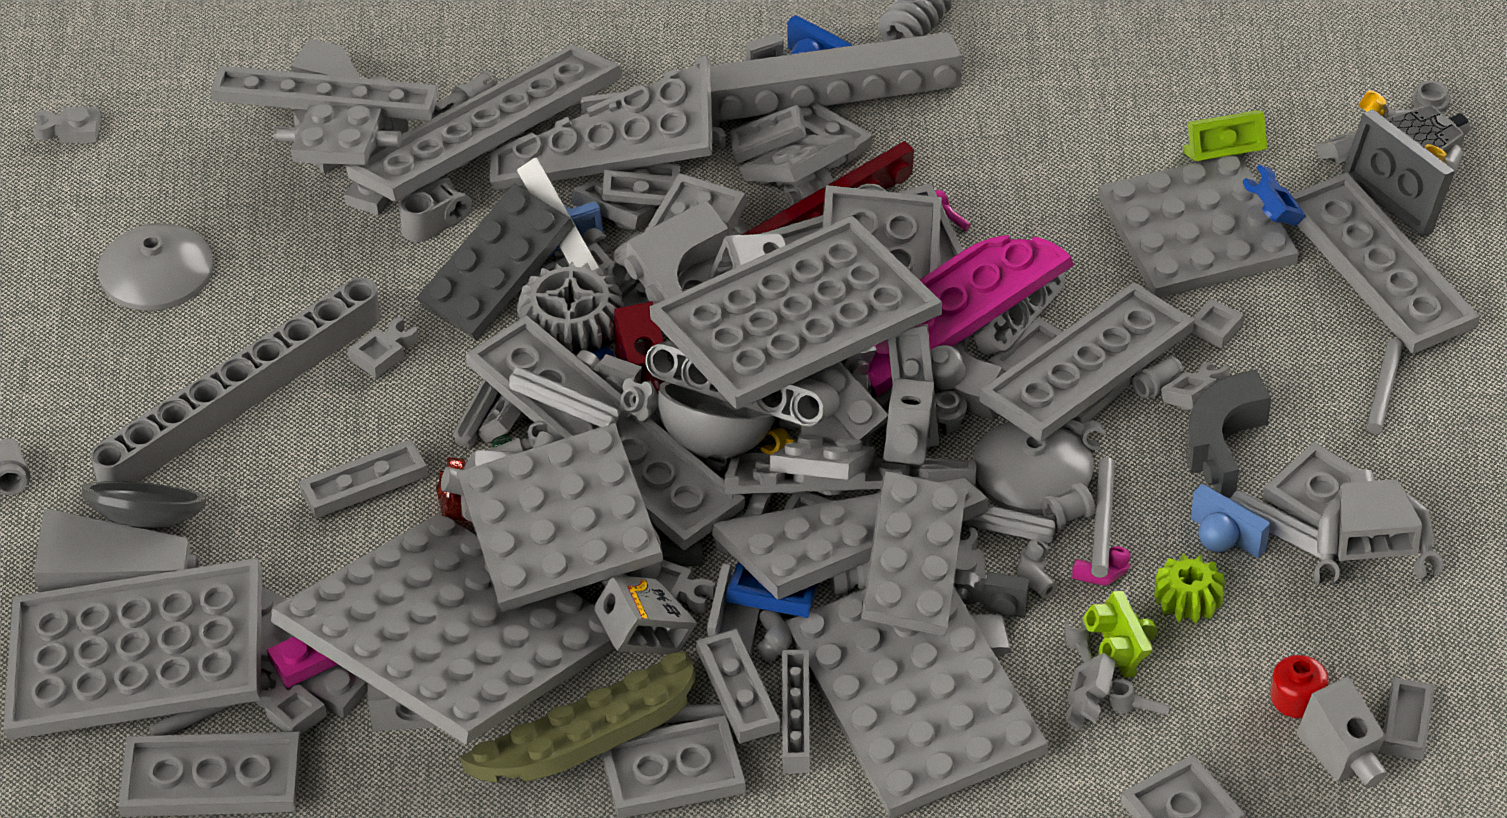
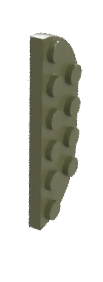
(587, 726)

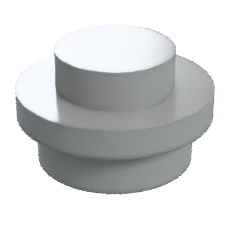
(1431, 93)

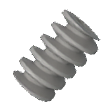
(912, 18)

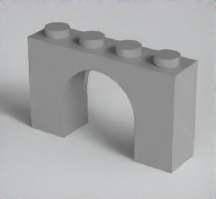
(672, 247)

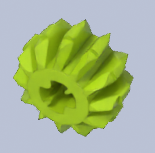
(1189, 588)

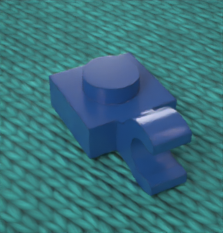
(1277, 200)

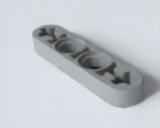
(1023, 314)

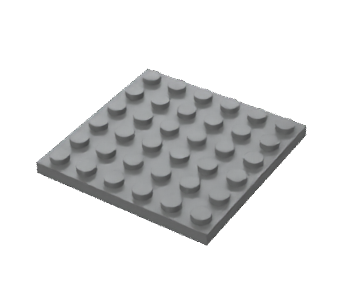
(432, 634)

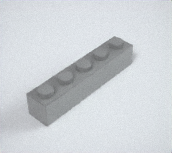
(795, 711)

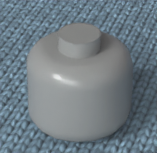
(947, 367)

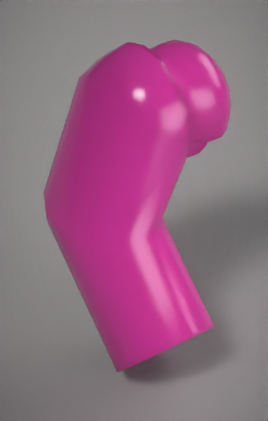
(1117, 567)

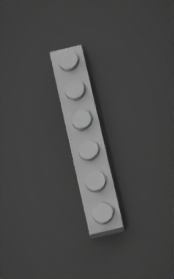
(300, 90)

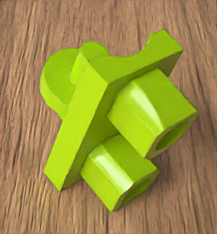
(1124, 634)

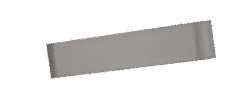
(793, 407)

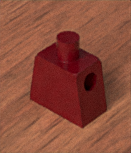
(633, 324)

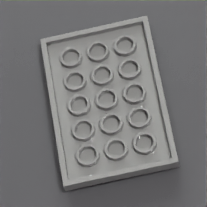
(795, 311)
(134, 649)
(917, 704)

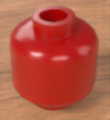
(1294, 683)

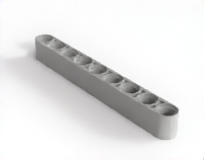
(237, 383)

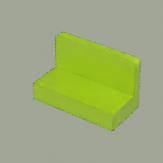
(1226, 135)

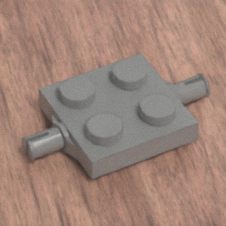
(337, 135)

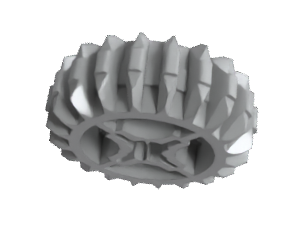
(572, 305)

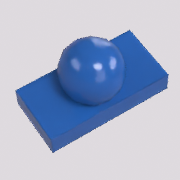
(807, 37)

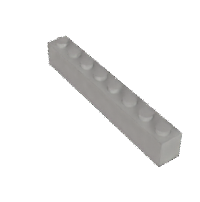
(835, 76)

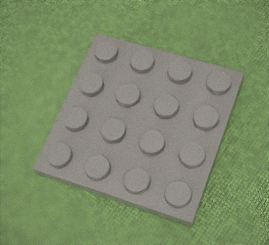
(1196, 225)
(559, 517)

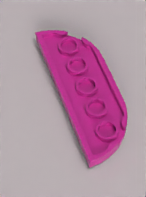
(977, 289)

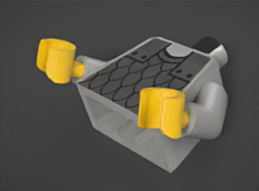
(1426, 126)

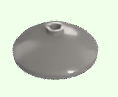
(155, 267)
(1021, 470)

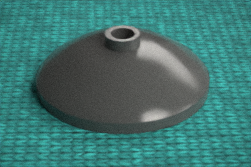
(143, 503)

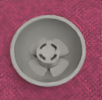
(710, 424)

